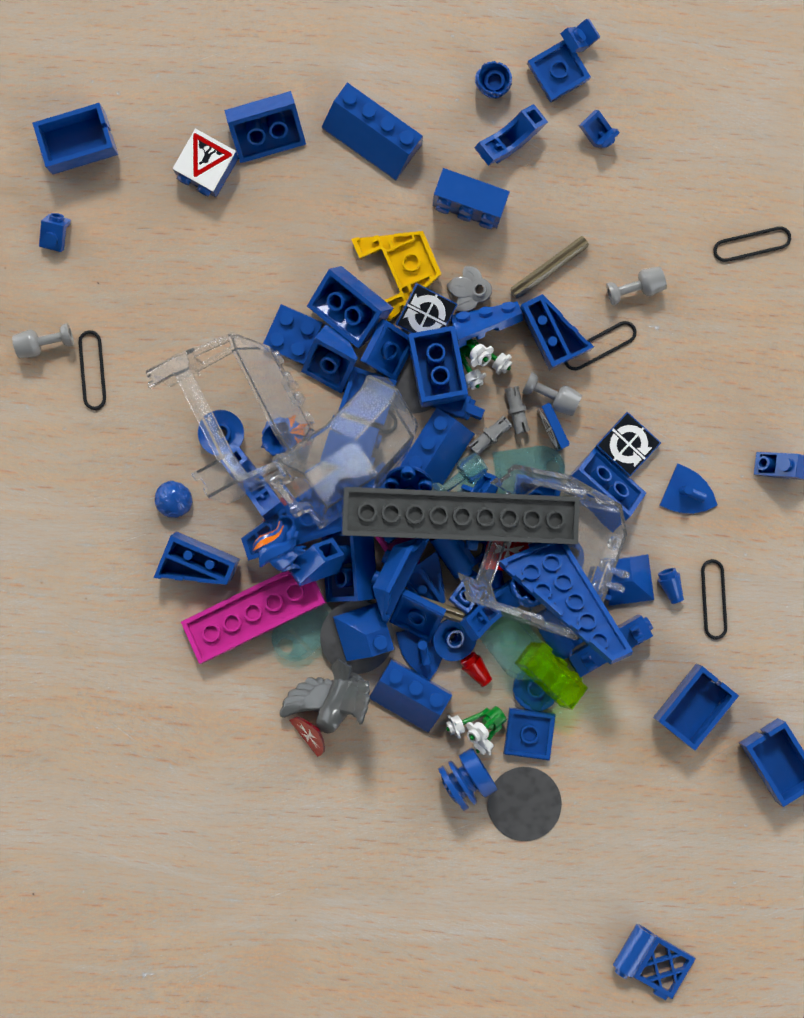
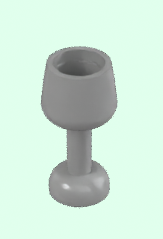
(649, 282)
(28, 344)
(565, 399)

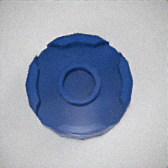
(531, 695)

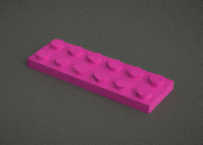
(250, 615)

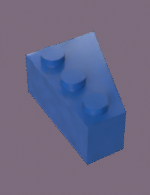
(552, 333)
(195, 561)

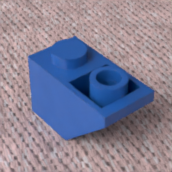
(779, 465)
(318, 562)

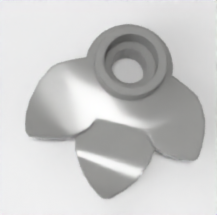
(466, 287)

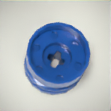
(467, 779)

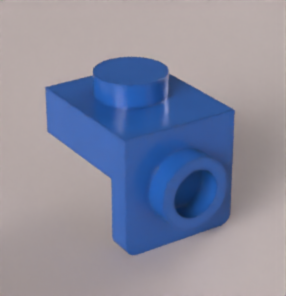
(598, 130)
(53, 232)
(483, 485)

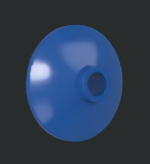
(229, 423)
(455, 648)

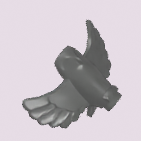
(331, 698)

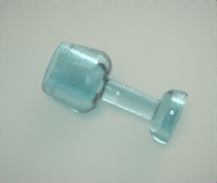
(469, 468)

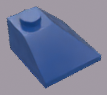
(330, 359)
(638, 585)
(363, 633)

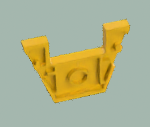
(408, 260)

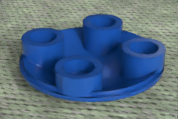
(408, 478)

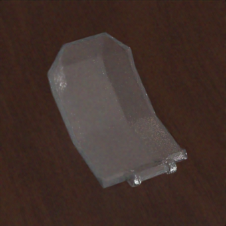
(350, 451)

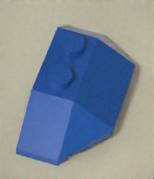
(396, 573)

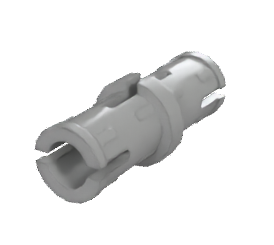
(517, 410)
(490, 435)

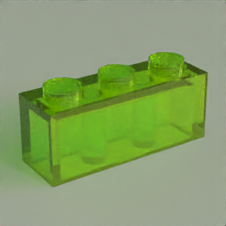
(551, 674)

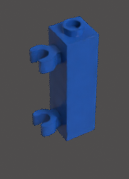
(635, 632)

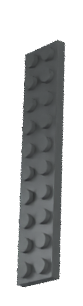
(460, 515)

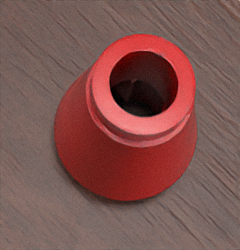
(476, 669)

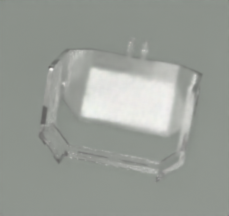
(274, 391)
(598, 547)

